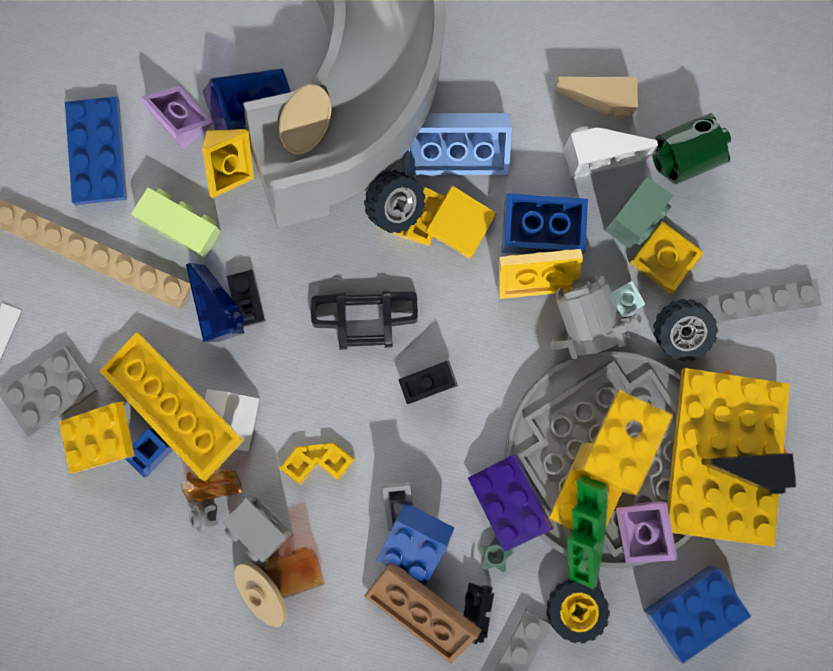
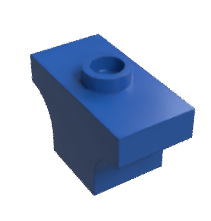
(149, 452)

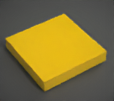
(460, 222)
(666, 257)

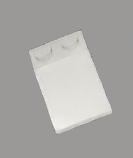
(603, 149)

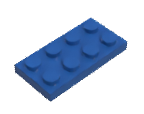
(95, 150)

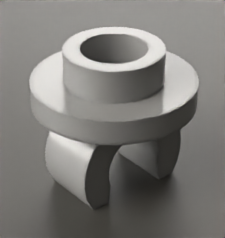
(199, 519)

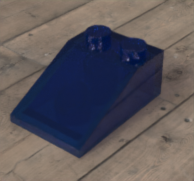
(227, 95)

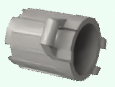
(591, 318)

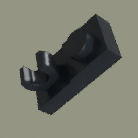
(246, 297)
(428, 382)

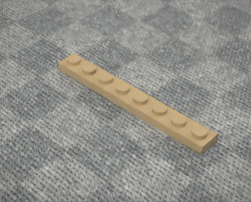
(93, 255)

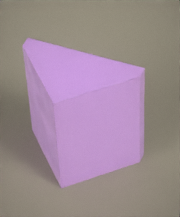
(177, 114)
(646, 532)

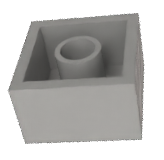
(256, 529)

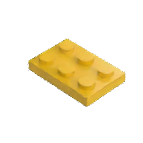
(538, 273)
(96, 438)

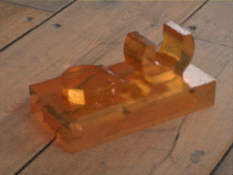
(216, 486)

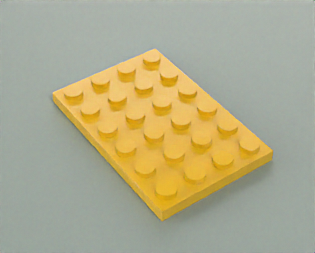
(724, 419)

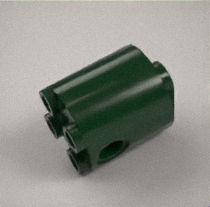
(692, 149)

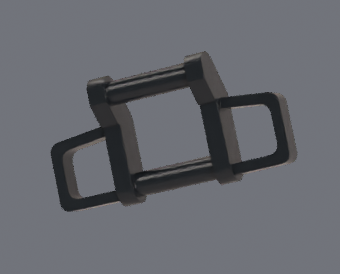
(368, 299)

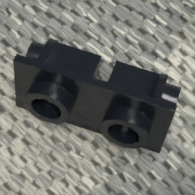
(476, 601)

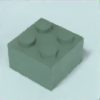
(641, 210)

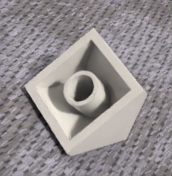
(237, 411)

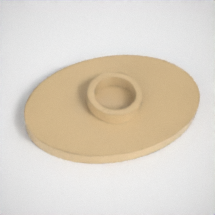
(305, 119)
(260, 594)

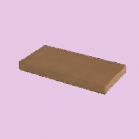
(422, 613)

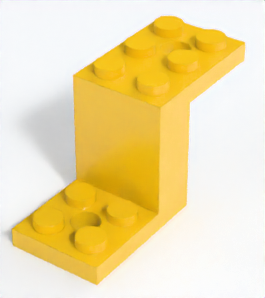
(615, 455)

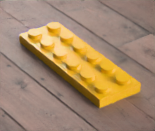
(171, 406)

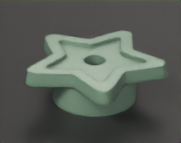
(489, 560)

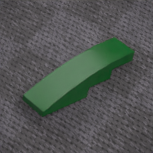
(588, 532)

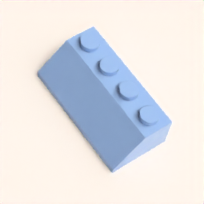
(461, 145)

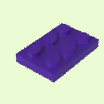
(510, 503)

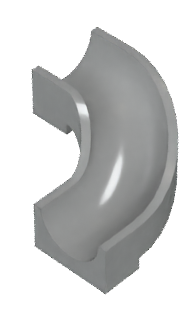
(380, 89)

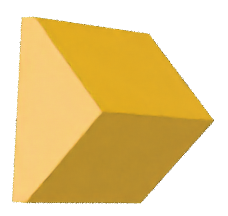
(227, 160)

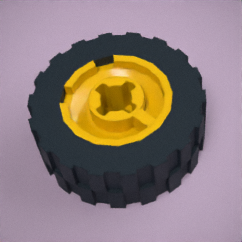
(582, 627)

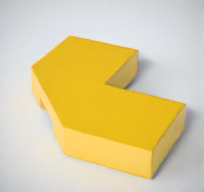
(305, 458)

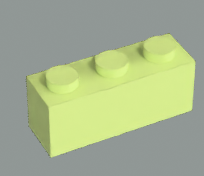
(177, 221)

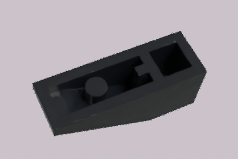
(762, 471)

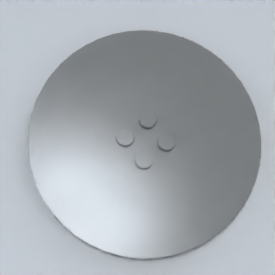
(569, 409)

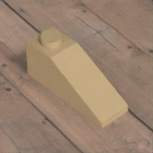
(603, 94)

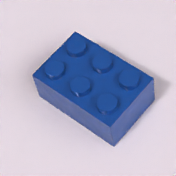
(543, 224)
(697, 613)

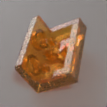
(295, 573)

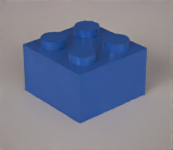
(416, 543)

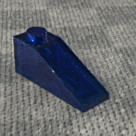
(216, 311)

